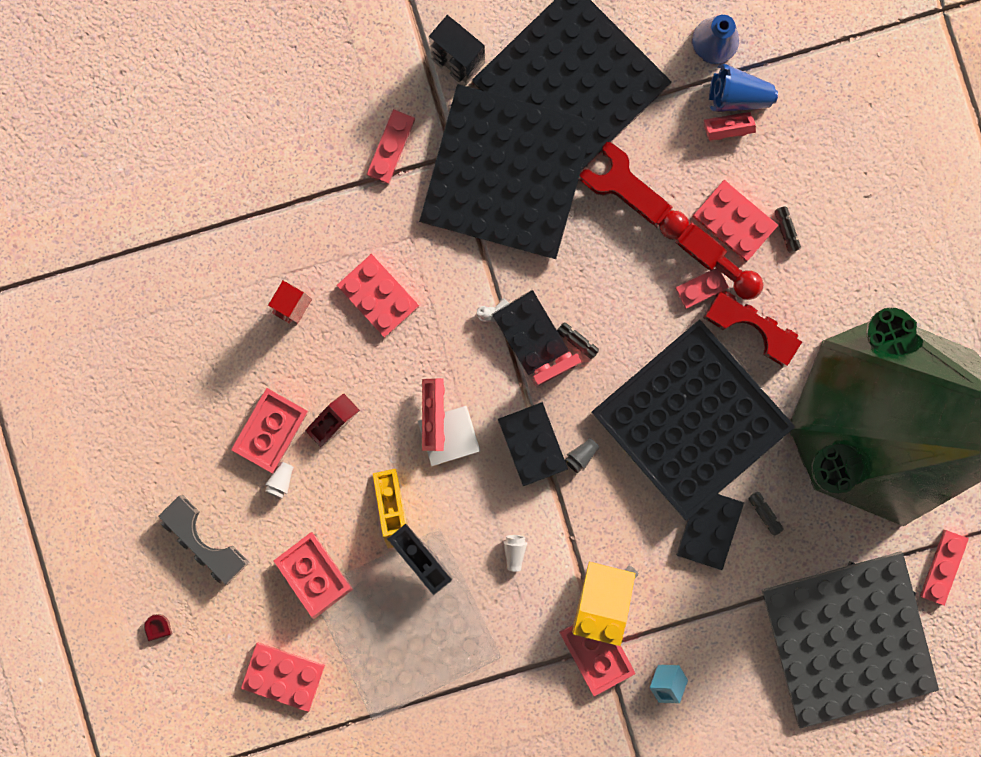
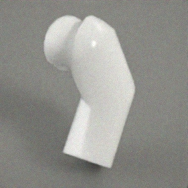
(484, 313)

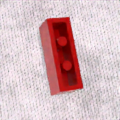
(289, 303)

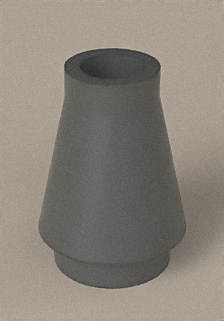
(581, 456)

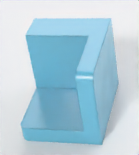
(668, 684)

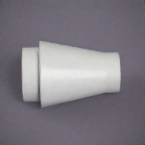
(279, 481)
(515, 549)

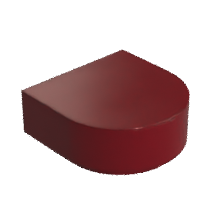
(157, 627)

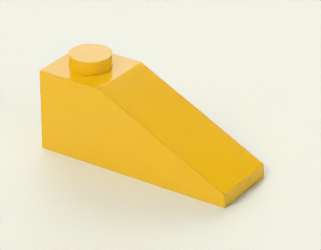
(389, 503)

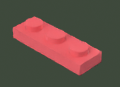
(391, 146)
(433, 414)
(944, 567)

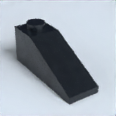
(420, 559)

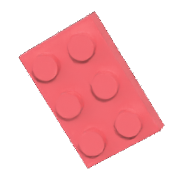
(735, 220)
(378, 295)
(562, 365)
(270, 430)
(313, 575)
(598, 661)
(283, 676)

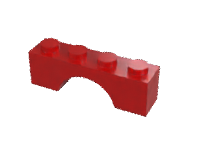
(778, 344)

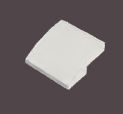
(459, 437)

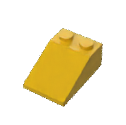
(604, 604)

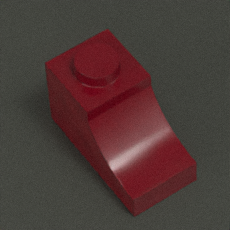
(332, 420)

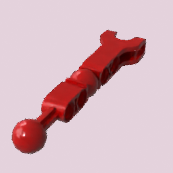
(672, 223)

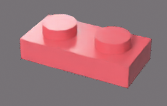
(729, 126)
(702, 288)

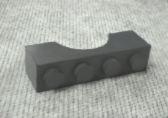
(182, 519)

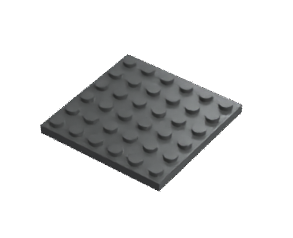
(850, 639)

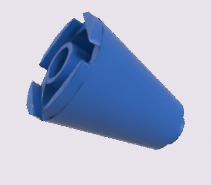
(716, 39)
(738, 90)

